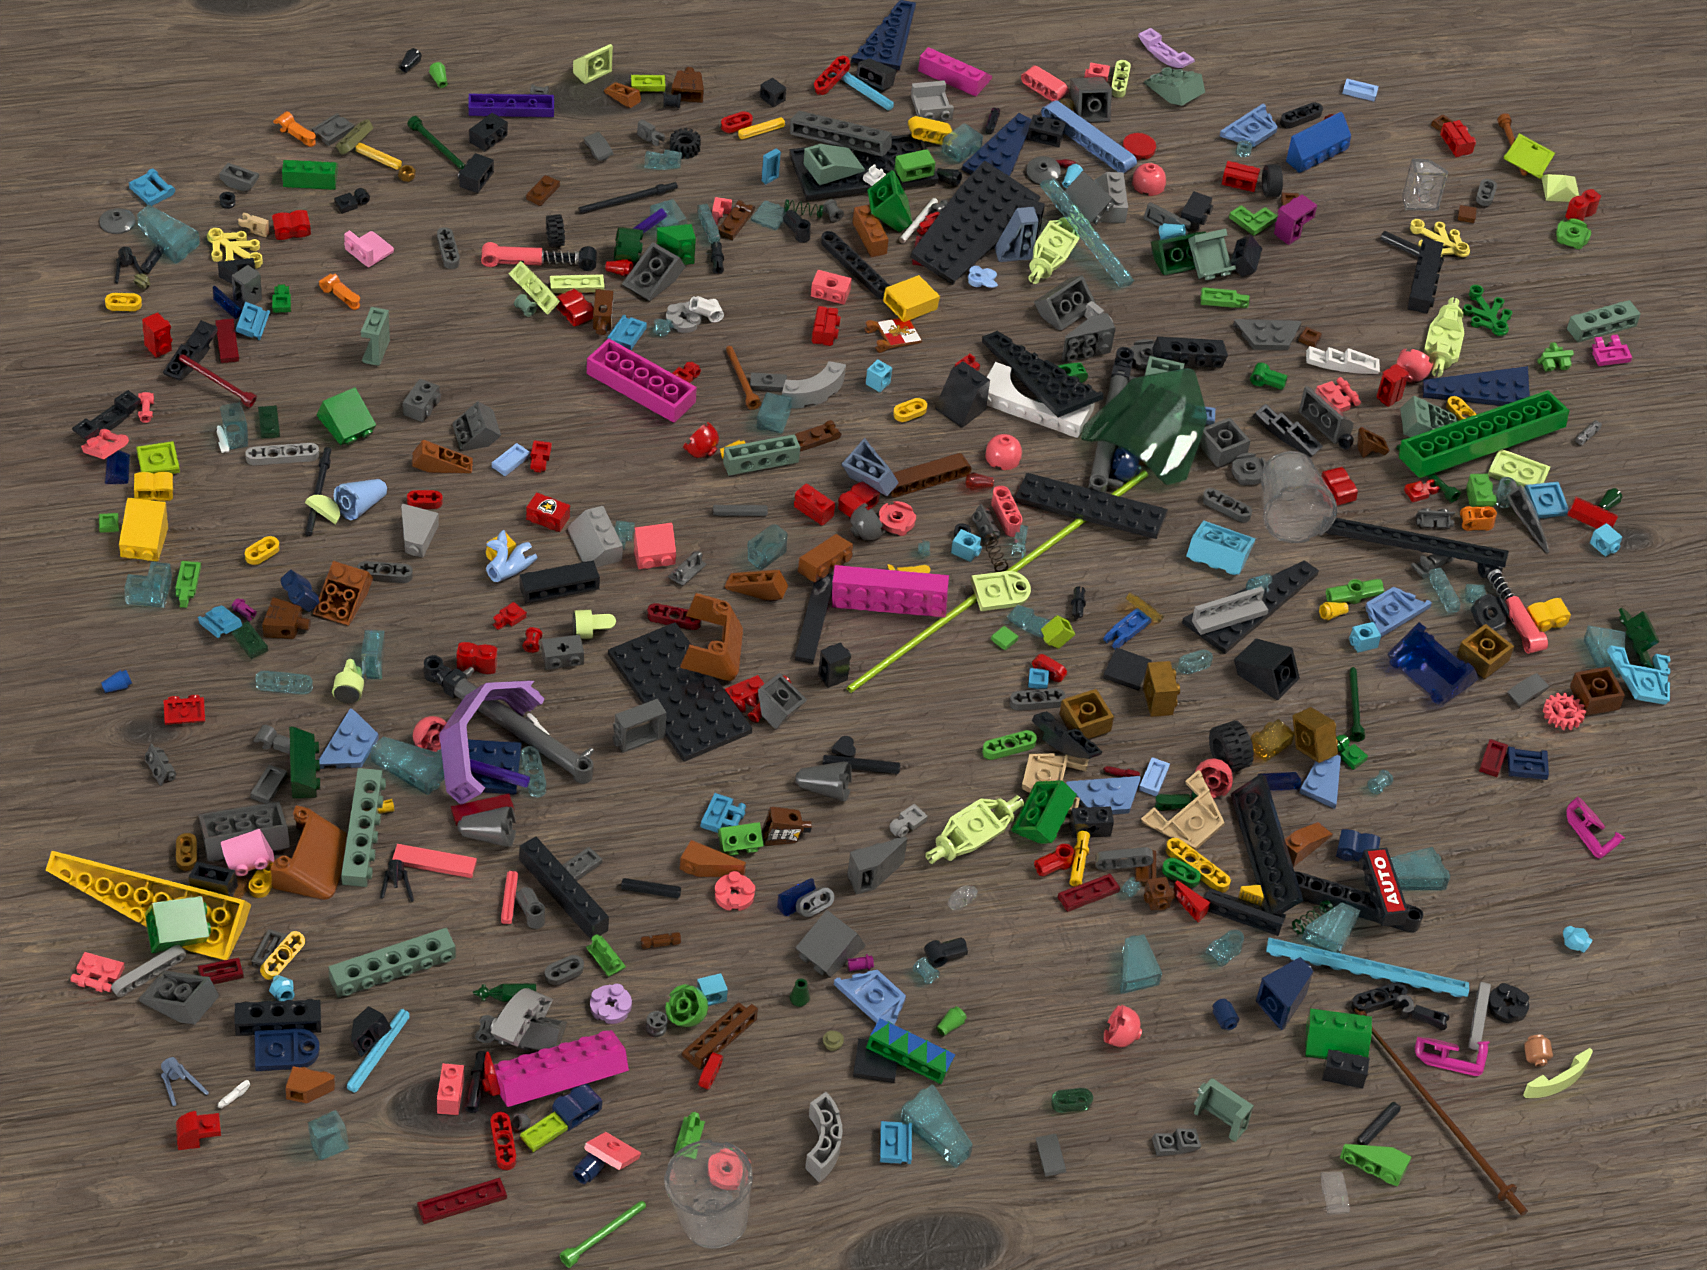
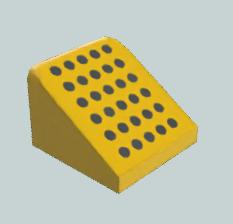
(1251, 894)

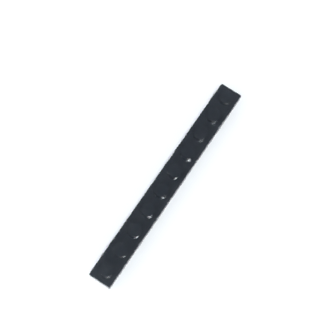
(1419, 542)

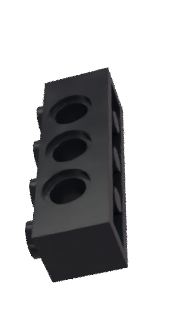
(1191, 351)
(247, 1023)

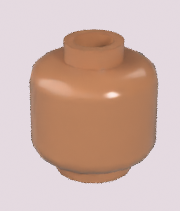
(1538, 1050)

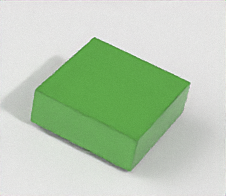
(109, 522)
(1004, 638)

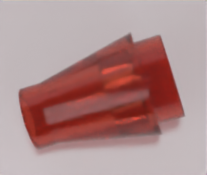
(977, 481)

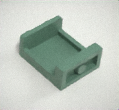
(1211, 254)
(377, 330)
(1225, 1106)

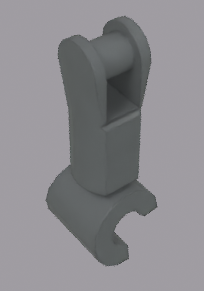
(1430, 562)
(269, 736)

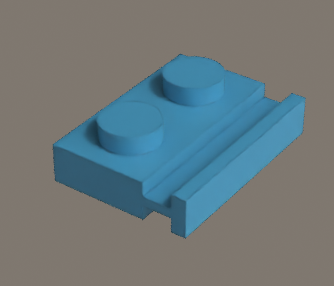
(252, 321)
(628, 331)
(220, 621)
(895, 1142)

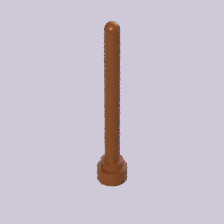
(1505, 121)
(752, 400)

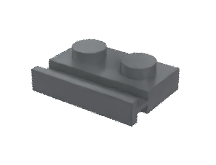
(332, 129)

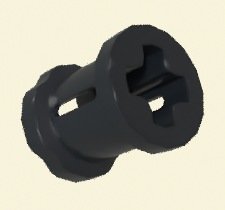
(672, 100)

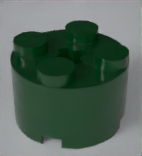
(628, 244)

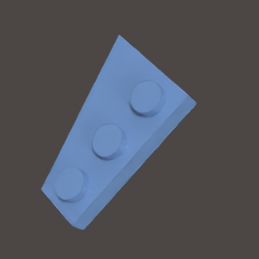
(1323, 781)

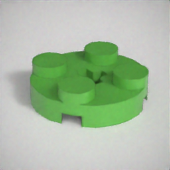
(1566, 237)

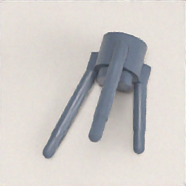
(173, 1071)

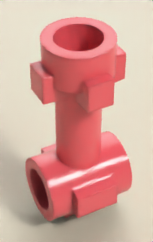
(146, 399)

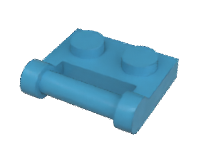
(147, 191)

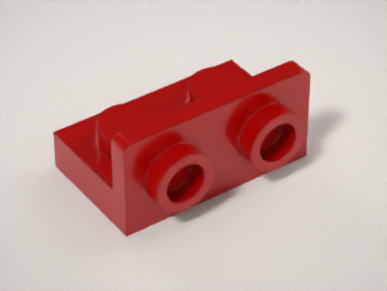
(184, 710)

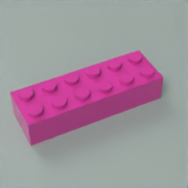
(641, 380)
(890, 591)
(561, 1067)

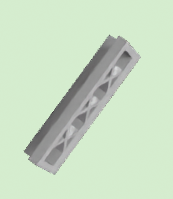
(1229, 613)

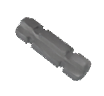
(1588, 432)

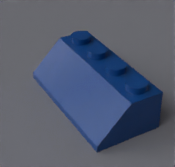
(1319, 142)

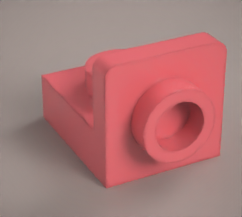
(720, 207)

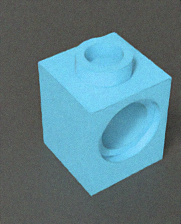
(878, 375)
(1606, 540)
(966, 545)
(1365, 637)
(713, 988)

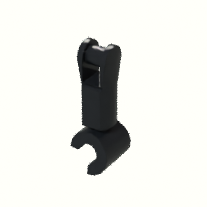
(1420, 1013)

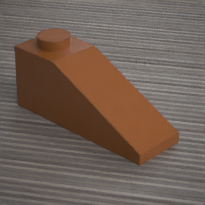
(758, 584)
(1305, 841)
(708, 862)

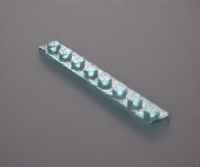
(1087, 232)

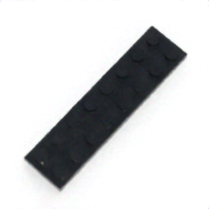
(1091, 505)
(1266, 846)

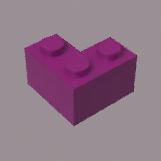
(1293, 217)

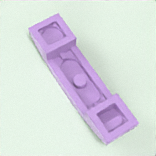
(1163, 52)

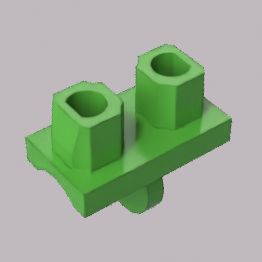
(1555, 355)

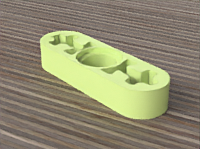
(1122, 74)

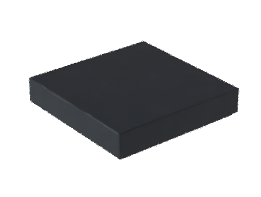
(1126, 669)
(873, 1065)

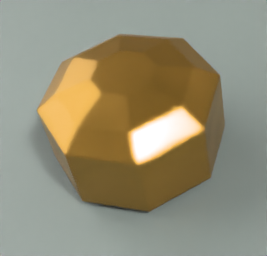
(406, 173)

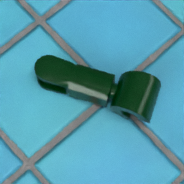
(1173, 801)

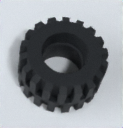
(1231, 745)

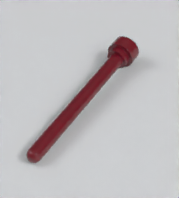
(247, 398)

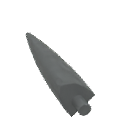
(1525, 510)

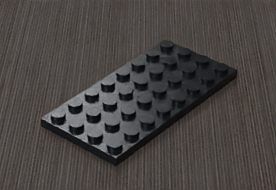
(854, 184)
(696, 705)

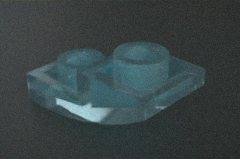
(664, 161)
(1025, 619)

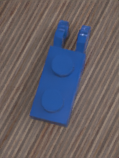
(1127, 628)

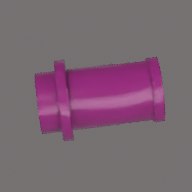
(240, 606)
(860, 963)

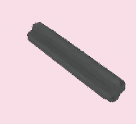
(740, 510)

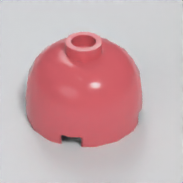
(1149, 179)
(1415, 363)
(1003, 452)
(427, 733)
(1216, 776)
(1123, 1027)

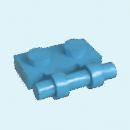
(718, 811)

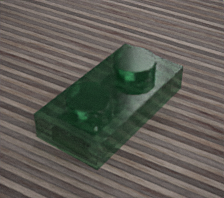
(269, 422)
(250, 640)

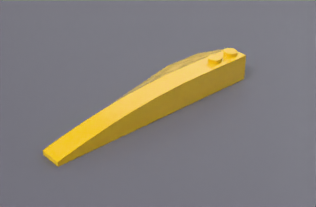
(135, 892)

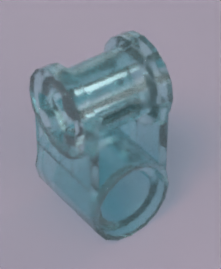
(1223, 949)

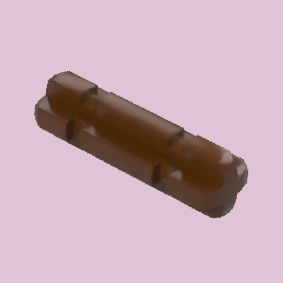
(660, 940)

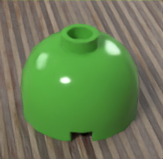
(686, 1006)

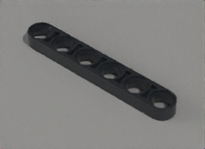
(858, 262)

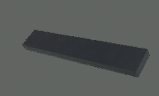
(814, 620)

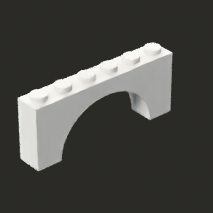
(1006, 398)

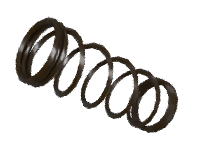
(991, 542)

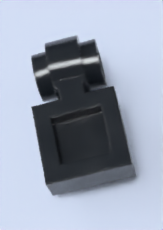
(348, 202)

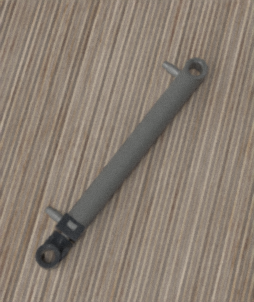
(1104, 451)
(456, 684)

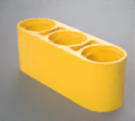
(928, 129)

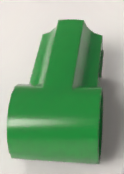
(1263, 375)

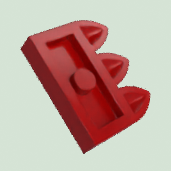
(745, 692)

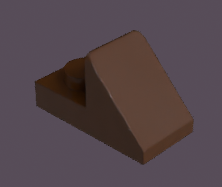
(1370, 442)

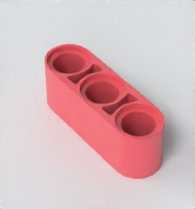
(1044, 83)
(1006, 510)

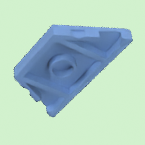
(1252, 127)
(1394, 609)
(350, 743)
(1112, 792)
(873, 995)

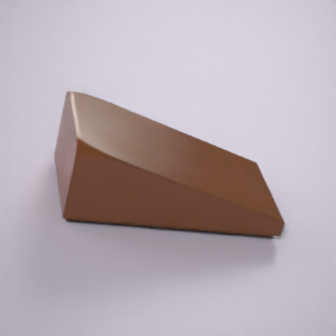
(624, 94)

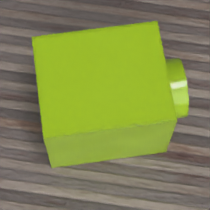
(1057, 632)

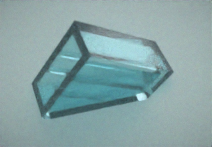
(1597, 642)
(373, 654)
(1332, 928)
(1138, 965)

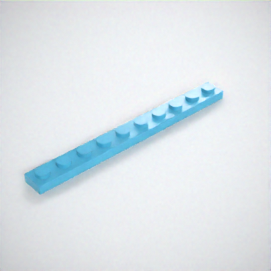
(1374, 969)

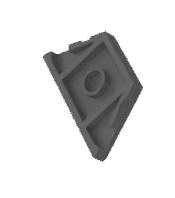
(1268, 333)

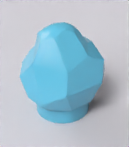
(1576, 938)
(282, 988)

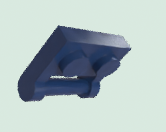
(1528, 763)

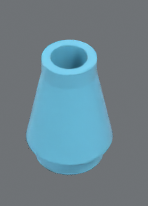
(1072, 173)
(1171, 230)

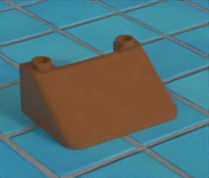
(317, 858)

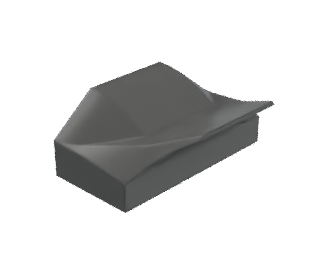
(238, 177)

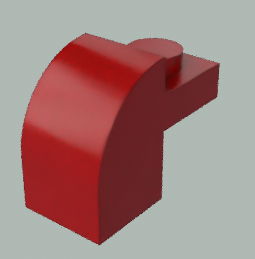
(193, 1126)

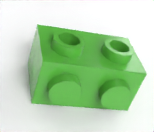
(915, 165)
(1480, 491)
(739, 838)

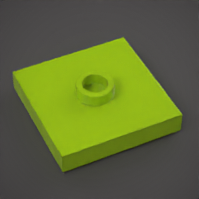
(158, 458)

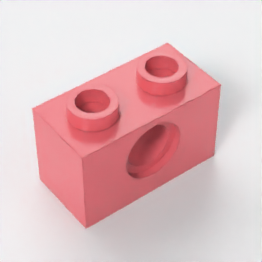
(831, 287)
(450, 1089)

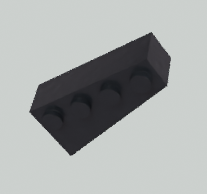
(1426, 276)

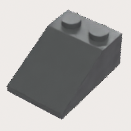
(654, 272)
(180, 996)

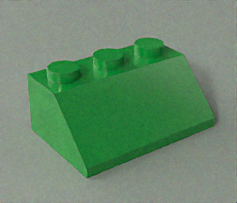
(309, 174)
(1044, 811)
(1337, 1032)

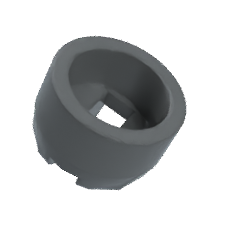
(520, 1121)

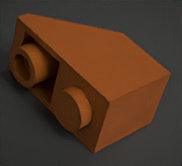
(307, 1085)

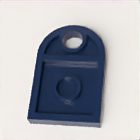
(284, 1049)

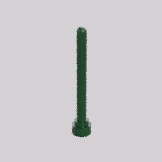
(416, 124)
(1451, 493)
(1356, 732)

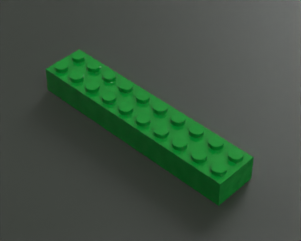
(1483, 433)

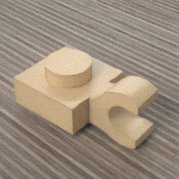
(256, 224)

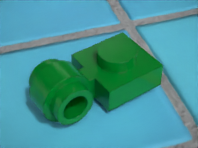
(282, 299)
(1352, 755)

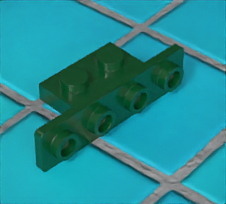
(1641, 633)

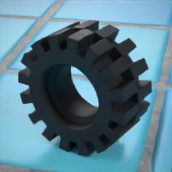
(685, 136)
(555, 230)

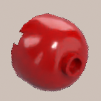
(703, 442)

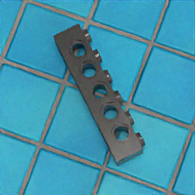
(840, 133)

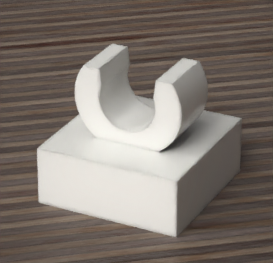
(873, 175)

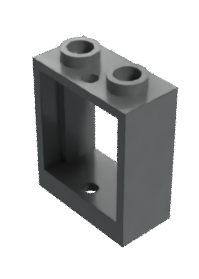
(642, 735)

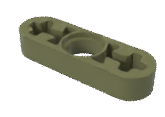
(354, 136)

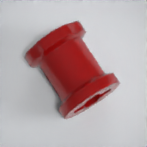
(530, 639)

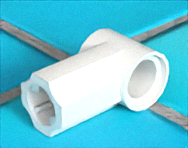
(708, 308)

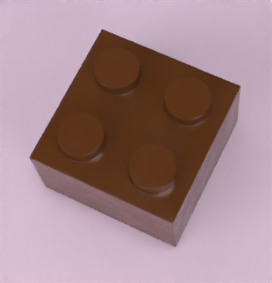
(1597, 690)

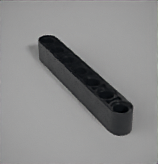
(1317, 890)

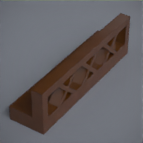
(721, 1039)

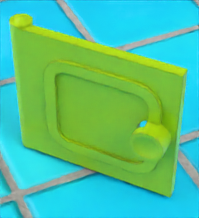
(1529, 156)

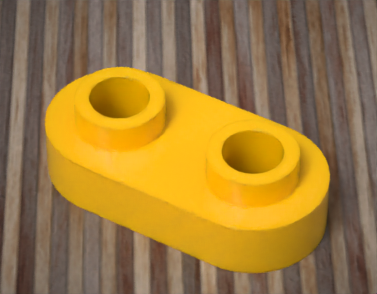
(123, 302)
(910, 409)
(259, 551)
(261, 877)

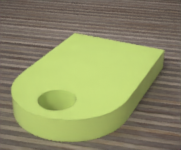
(999, 590)

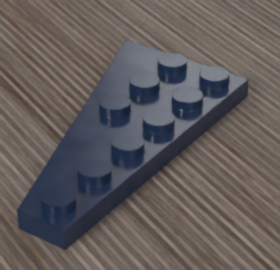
(890, 38)
(1003, 148)
(1488, 387)

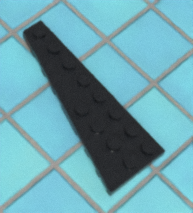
(1046, 380)
(1283, 587)

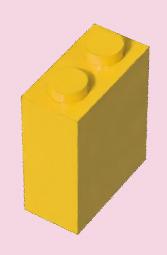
(911, 298)

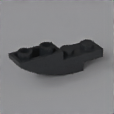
(195, 349)
(1067, 741)

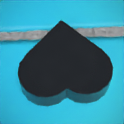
(844, 747)

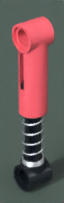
(494, 254)
(1531, 637)

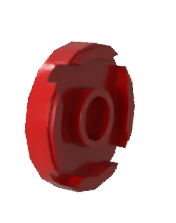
(1140, 145)

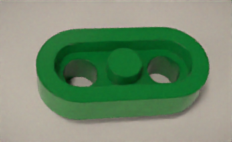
(1182, 872)

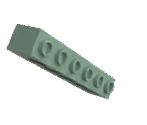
(359, 874)
(392, 962)

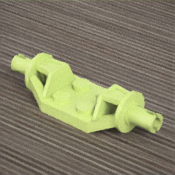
(1052, 248)
(1445, 337)
(974, 827)

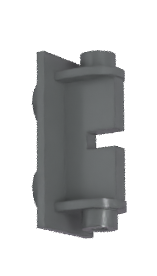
(1442, 517)
(984, 523)
(688, 569)
(158, 764)

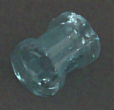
(1382, 780)
(926, 970)

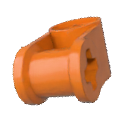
(1478, 519)

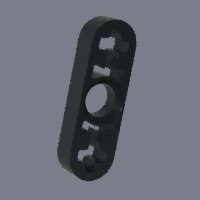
(1311, 111)
(1384, 991)

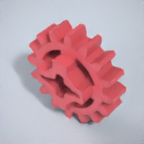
(1564, 711)

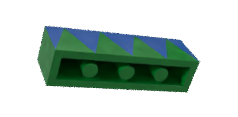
(910, 1051)

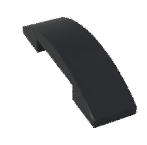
(110, 418)

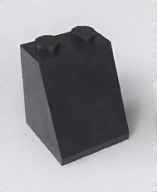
(964, 395)
(1268, 667)

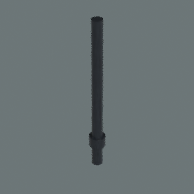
(658, 189)
(324, 465)

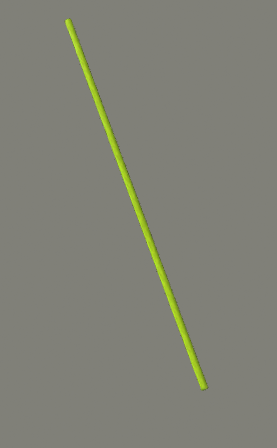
(971, 600)

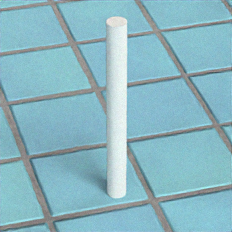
(919, 219)

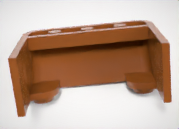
(722, 657)

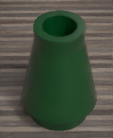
(1610, 499)
(800, 994)

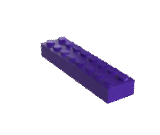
(511, 105)

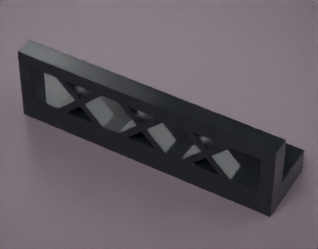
(1244, 912)

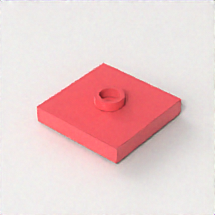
(612, 1150)

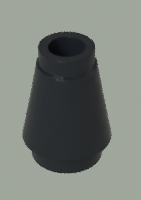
(410, 59)
(950, 176)

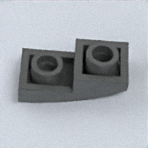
(599, 146)
(1528, 689)
(1176, 1143)
(1050, 1155)

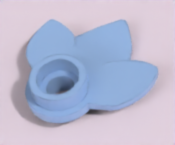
(979, 277)

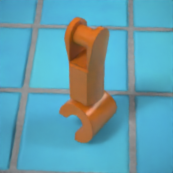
(295, 129)
(333, 283)

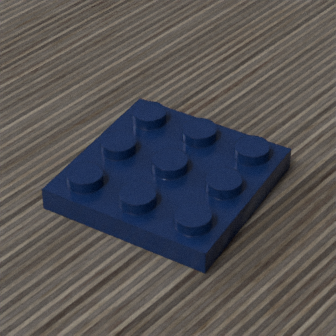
(499, 754)

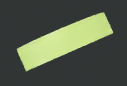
(534, 287)
(1543, 1087)

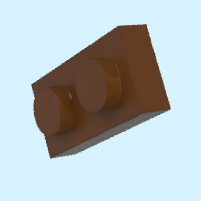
(543, 190)

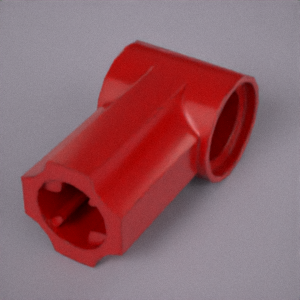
(1059, 859)

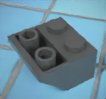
(476, 427)

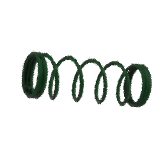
(819, 212)
(1299, 921)

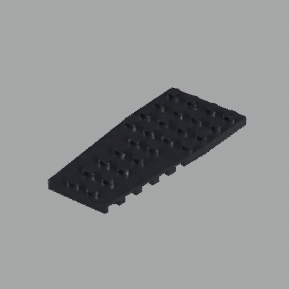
(971, 222)

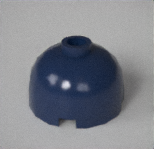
(1124, 465)

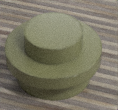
(142, 281)
(833, 1040)

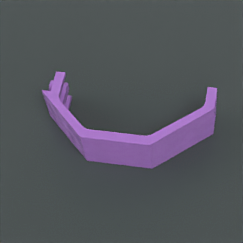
(454, 740)

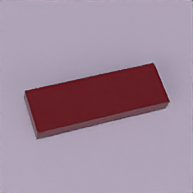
(227, 340)
(478, 806)
(1088, 892)

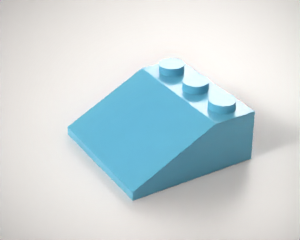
(1220, 547)

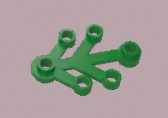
(1498, 327)

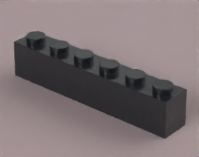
(563, 888)

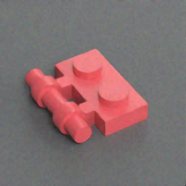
(1334, 394)
(98, 967)

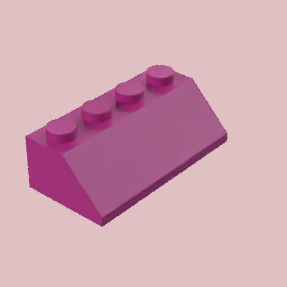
(953, 72)

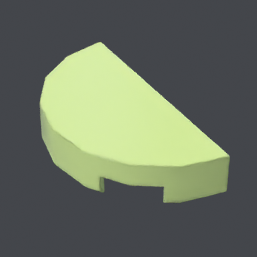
(324, 506)

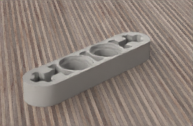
(282, 456)
(148, 970)
(1479, 1015)

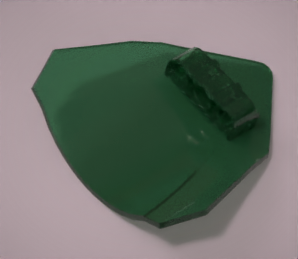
(1156, 420)

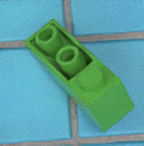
(1378, 1160)

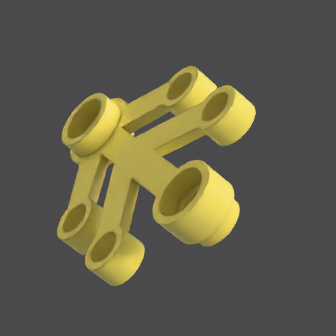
(217, 237)
(1458, 248)

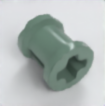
(525, 305)

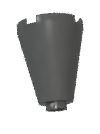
(826, 779)
(490, 826)

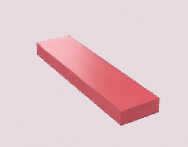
(435, 860)

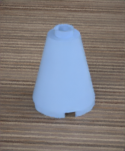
(358, 496)

